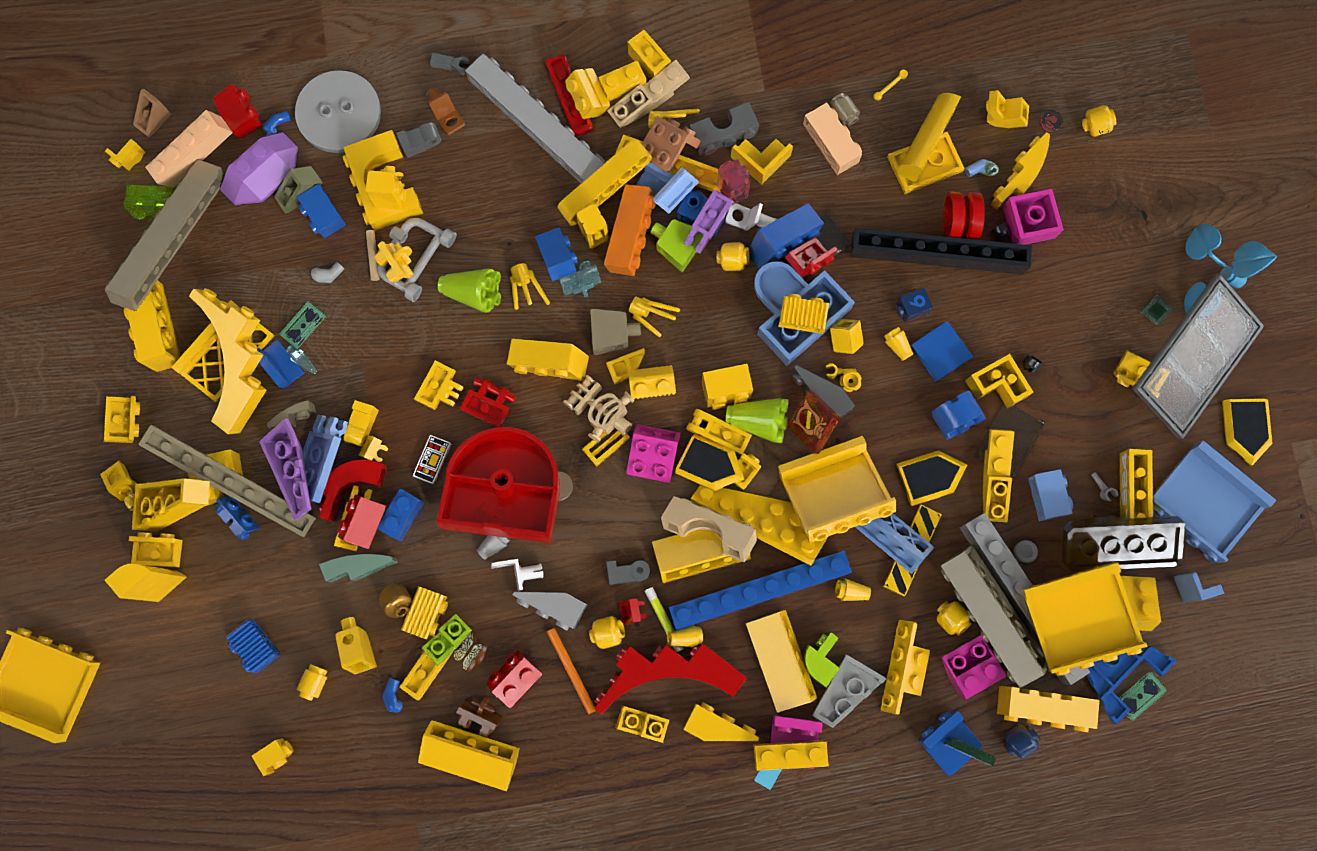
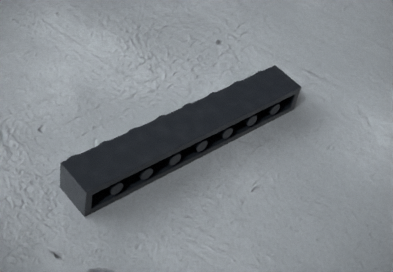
(940, 251)

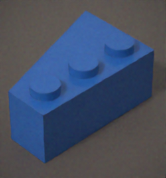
(784, 235)

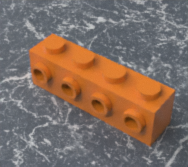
(630, 230)

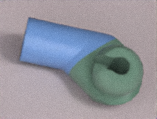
(982, 166)

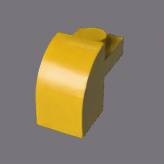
(1008, 112)

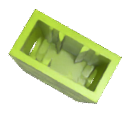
(672, 243)

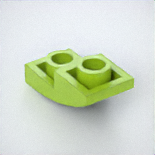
(447, 640)

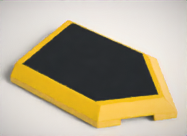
(1247, 427)
(709, 464)
(930, 476)

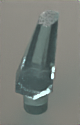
(301, 359)

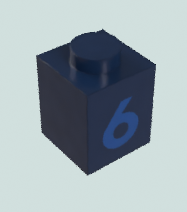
(913, 305)

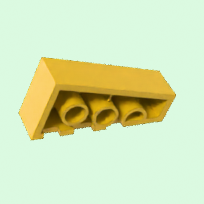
(167, 502)
(1047, 707)

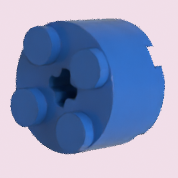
(958, 415)

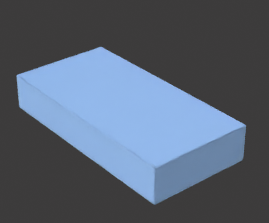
(675, 190)

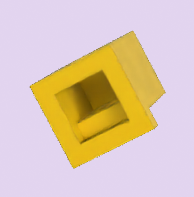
(273, 756)

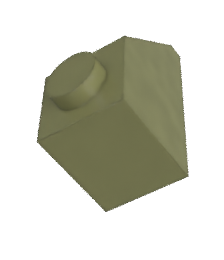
(295, 183)

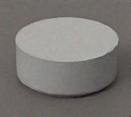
(1025, 552)

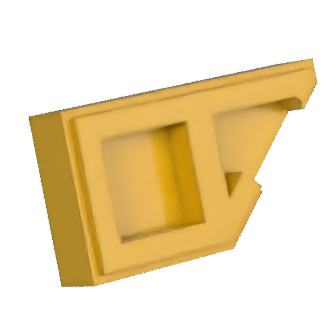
(619, 367)

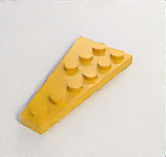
(772, 518)

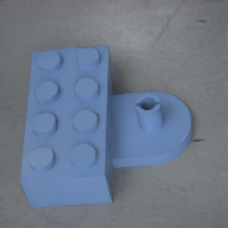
(779, 280)

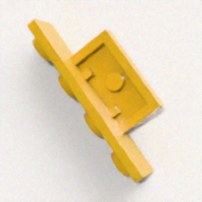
(906, 668)

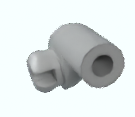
(326, 275)

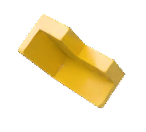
(762, 164)

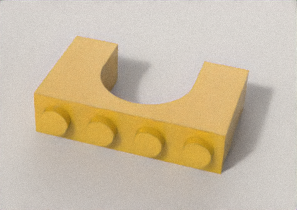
(369, 155)

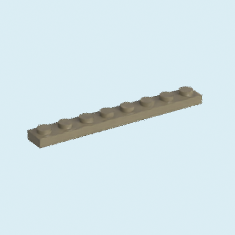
(224, 479)

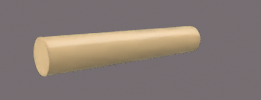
(371, 245)

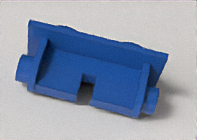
(230, 509)

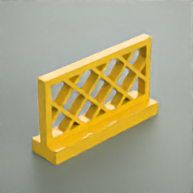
(198, 351)

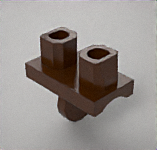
(481, 713)

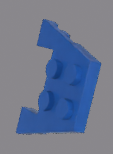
(1108, 675)

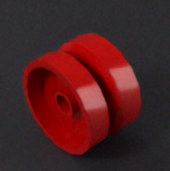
(963, 215)

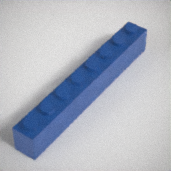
(760, 590)

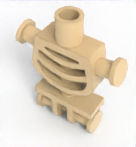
(612, 411)

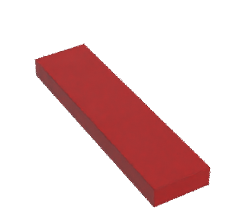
(559, 72)

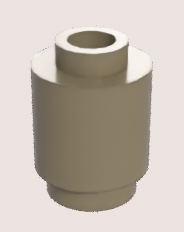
(846, 109)

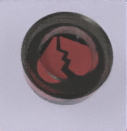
(1051, 121)

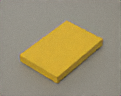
(941, 164)

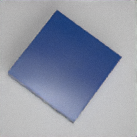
(941, 351)

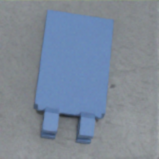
(320, 453)

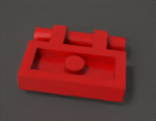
(487, 409)

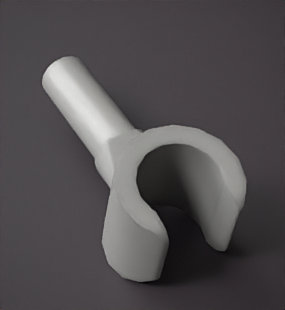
(1104, 489)

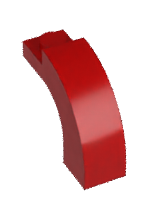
(345, 477)

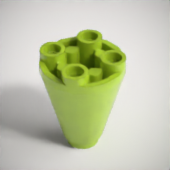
(473, 288)
(760, 418)

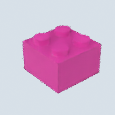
(1033, 217)

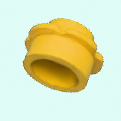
(844, 381)

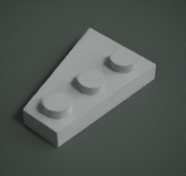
(846, 691)

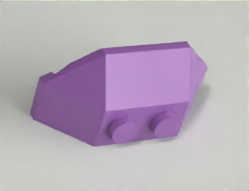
(259, 170)

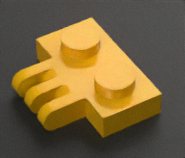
(438, 386)

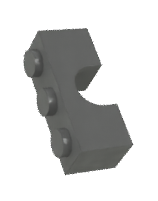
(743, 125)

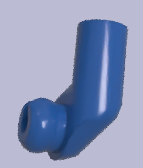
(274, 120)
(389, 697)

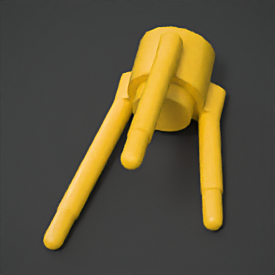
(669, 114)
(521, 277)
(642, 307)

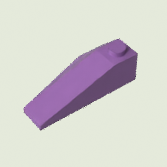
(288, 466)

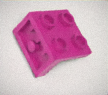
(653, 453)
(794, 729)

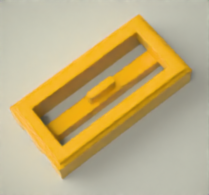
(591, 456)

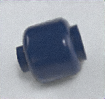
(1021, 740)

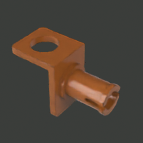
(444, 110)

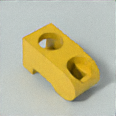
(360, 423)

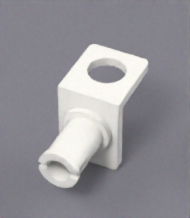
(750, 217)
(521, 573)

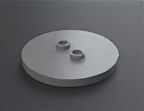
(337, 110)

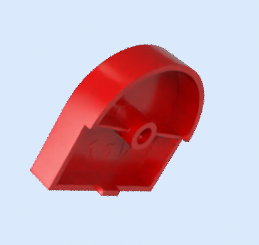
(517, 510)

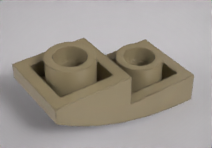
(298, 411)

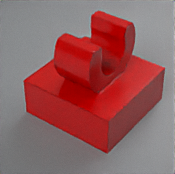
(630, 611)

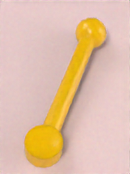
(902, 75)

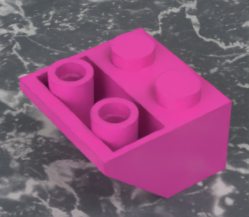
(972, 667)

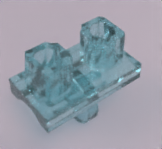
(581, 280)

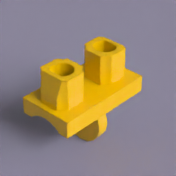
(398, 259)

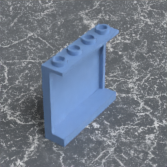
(1211, 500)

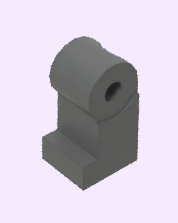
(419, 139)
(632, 573)

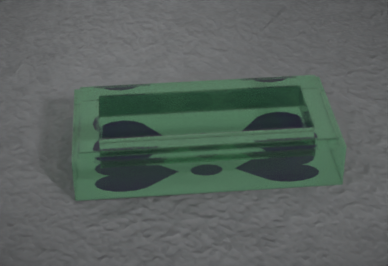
(302, 325)
(1142, 695)
(970, 750)

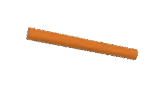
(571, 671)

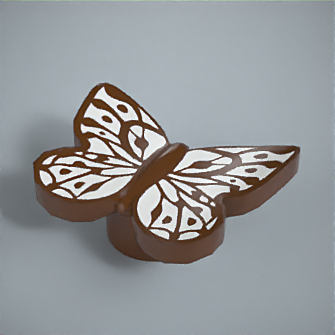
(470, 652)

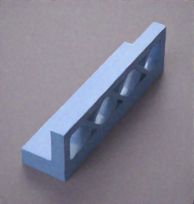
(898, 547)

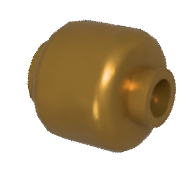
(395, 600)

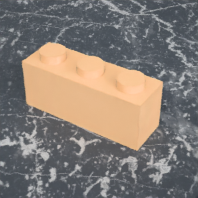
(832, 138)

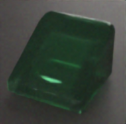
(1157, 309)

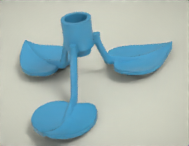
(1249, 260)

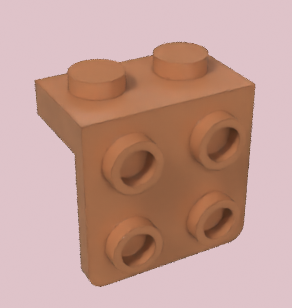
(666, 142)

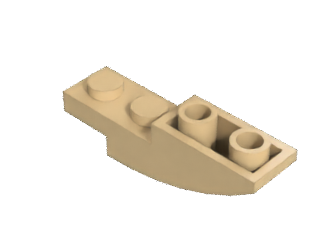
(650, 96)

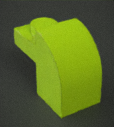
(817, 664)

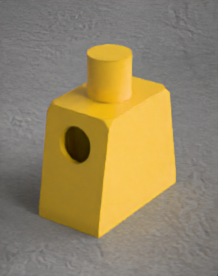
(354, 647)

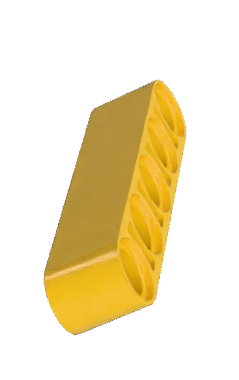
(606, 180)

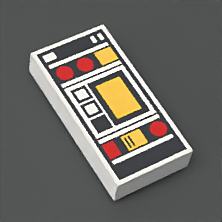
(432, 459)

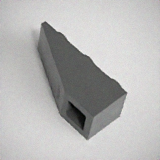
(830, 393)

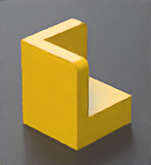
(846, 336)

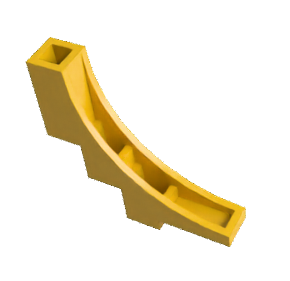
(240, 390)

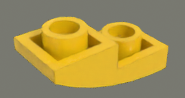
(642, 724)

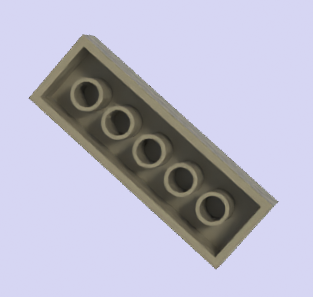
(995, 616)

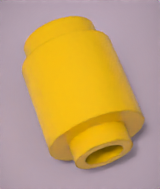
(312, 682)

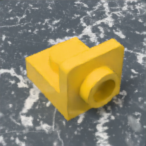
(118, 481)

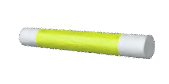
(661, 614)

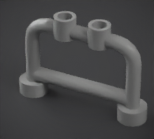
(399, 235)

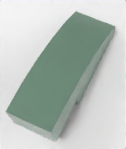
(355, 566)

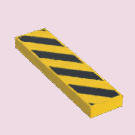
(924, 524)

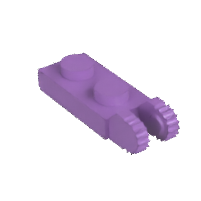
(709, 219)

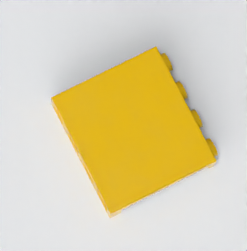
(836, 489)
(1083, 619)
(43, 685)

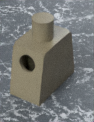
(611, 330)

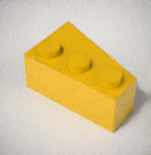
(548, 359)

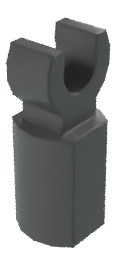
(448, 62)

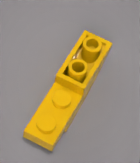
(1025, 171)
(997, 475)

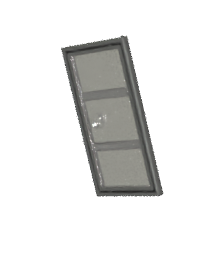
(1198, 357)

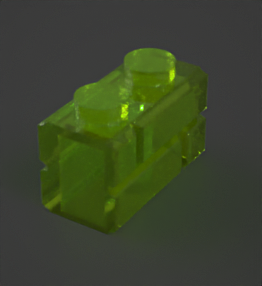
(146, 200)

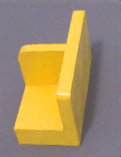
(648, 54)

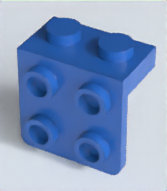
(934, 737)

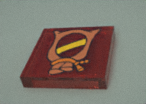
(813, 422)

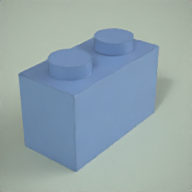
(1050, 495)

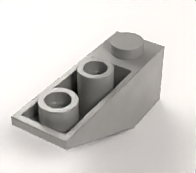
(560, 606)

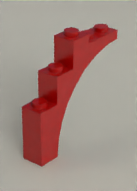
(702, 666)

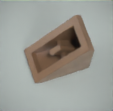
(149, 114)

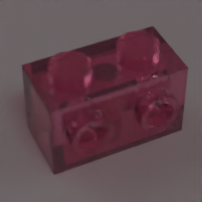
(733, 181)

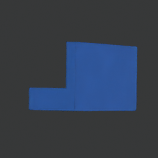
(279, 365)

